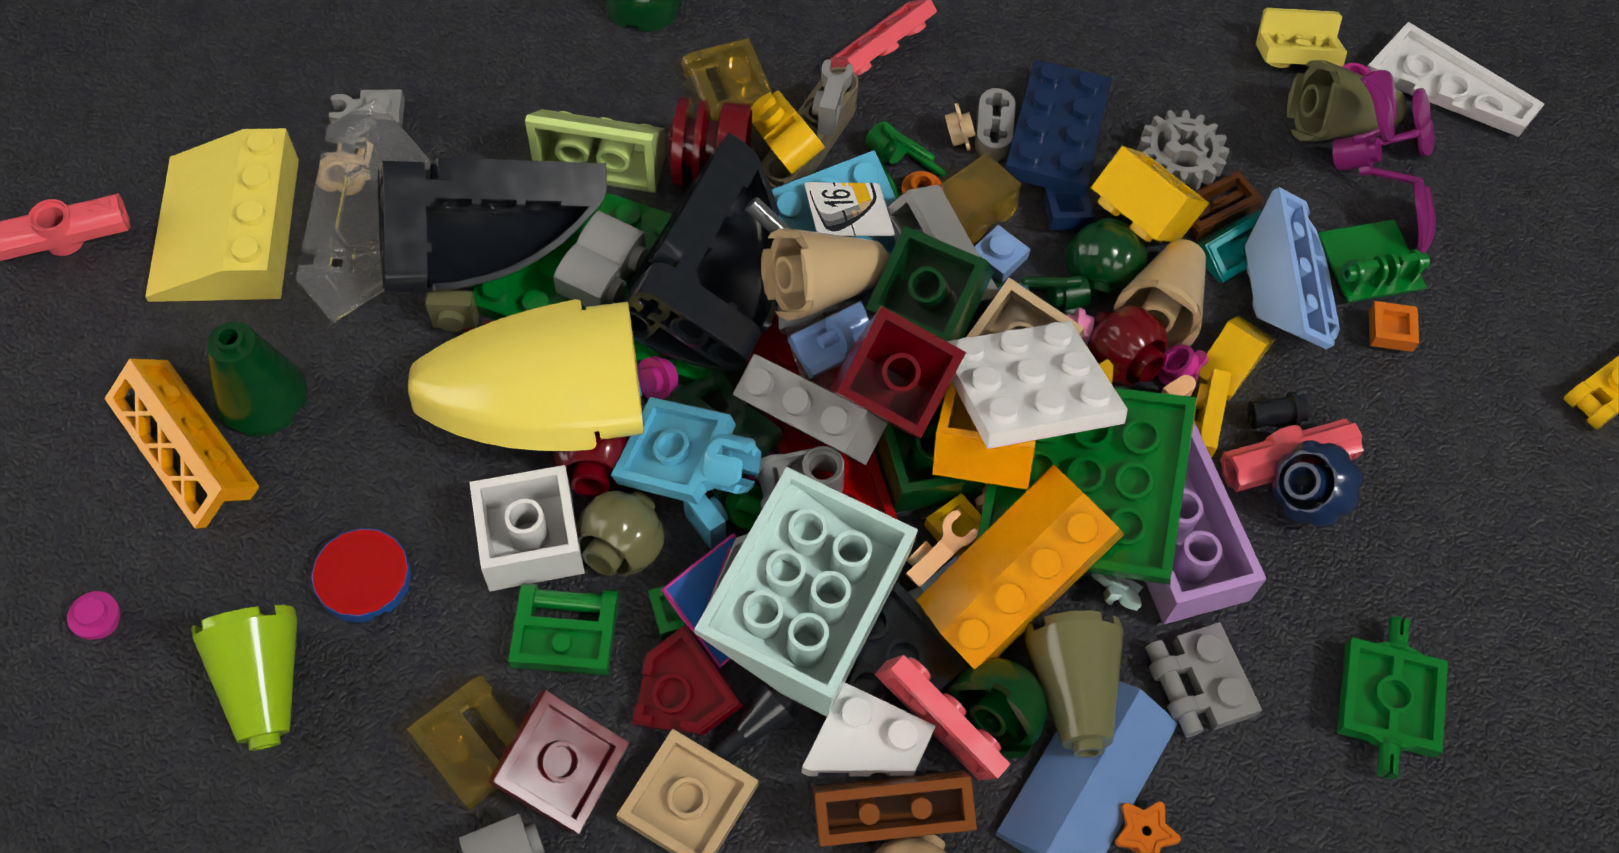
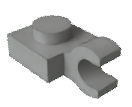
(829, 103)

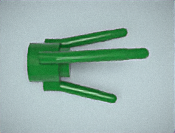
(892, 146)

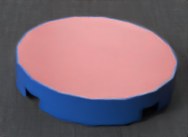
(361, 575)

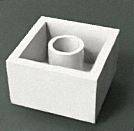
(526, 528)

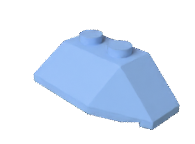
(1291, 272)

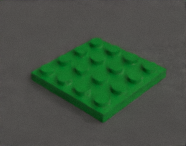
(1130, 474)

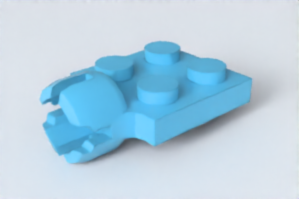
(687, 453)

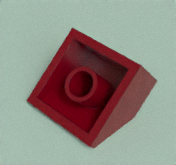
(898, 372)

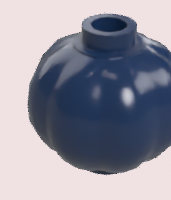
(1315, 491)

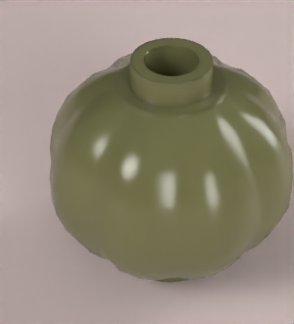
(617, 529)

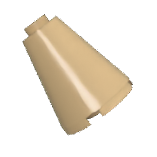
(818, 270)
(1172, 290)

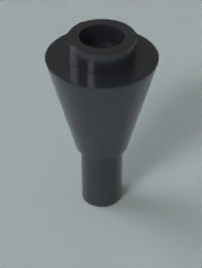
(763, 715)

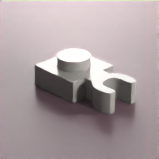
(391, 100)

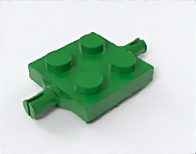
(1393, 697)

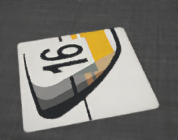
(849, 209)

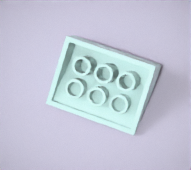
(806, 589)

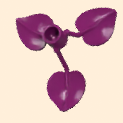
(1365, 149)

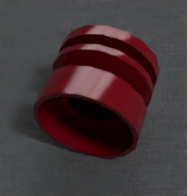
(695, 139)

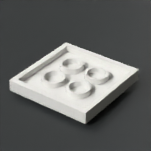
(1034, 385)

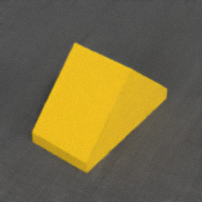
(1237, 352)

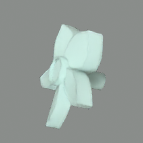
(1120, 589)

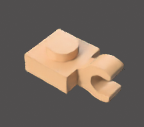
(929, 559)

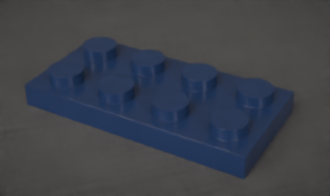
(1058, 128)

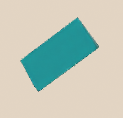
(1226, 248)

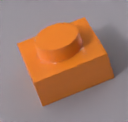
(1393, 326)

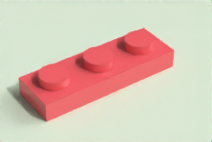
(885, 36)
(972, 747)

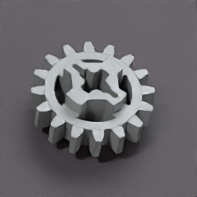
(1185, 147)

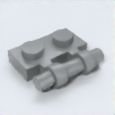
(1214, 674)

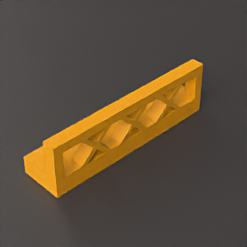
(182, 426)

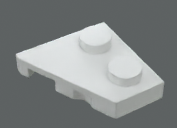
(868, 738)

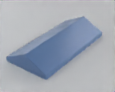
(1075, 800)

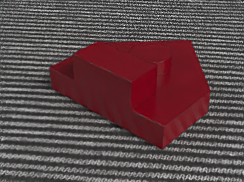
(683, 688)

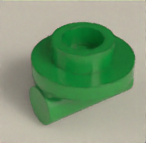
(744, 507)

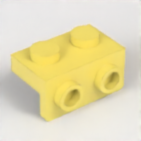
(1300, 37)

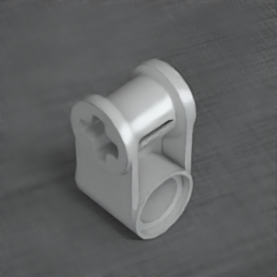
(805, 462)

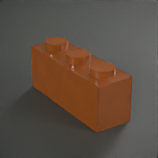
(894, 808)

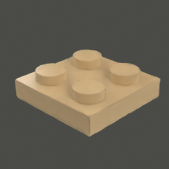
(687, 798)

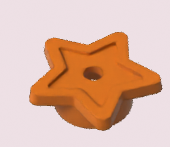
(1154, 819)

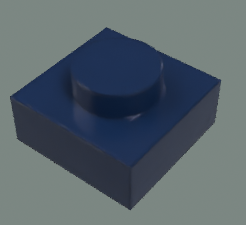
(1067, 210)

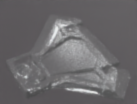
(346, 209)

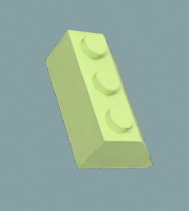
(630, 150)

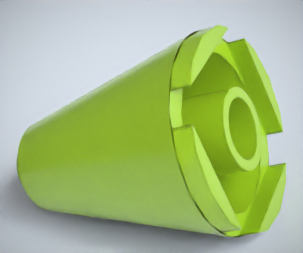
(251, 670)

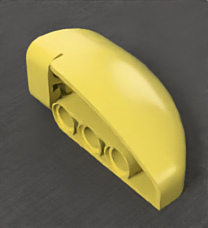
(535, 379)

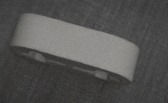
(1002, 124)

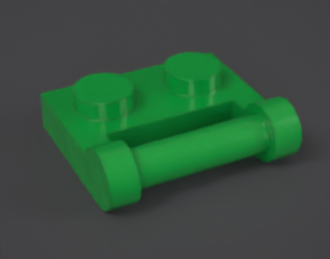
(559, 642)

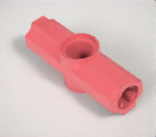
(62, 227)
(1256, 463)

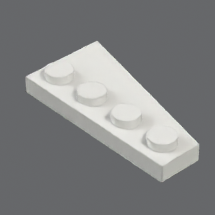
(1455, 81)

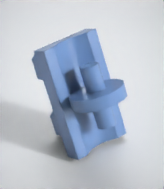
(829, 340)

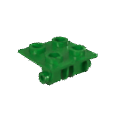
(1373, 261)

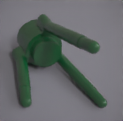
(1062, 292)

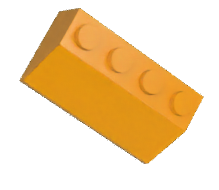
(1018, 568)

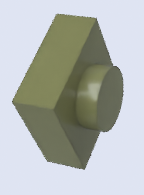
(452, 310)

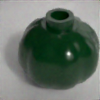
(1107, 256)

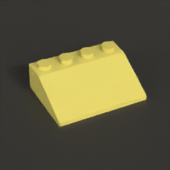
(225, 219)

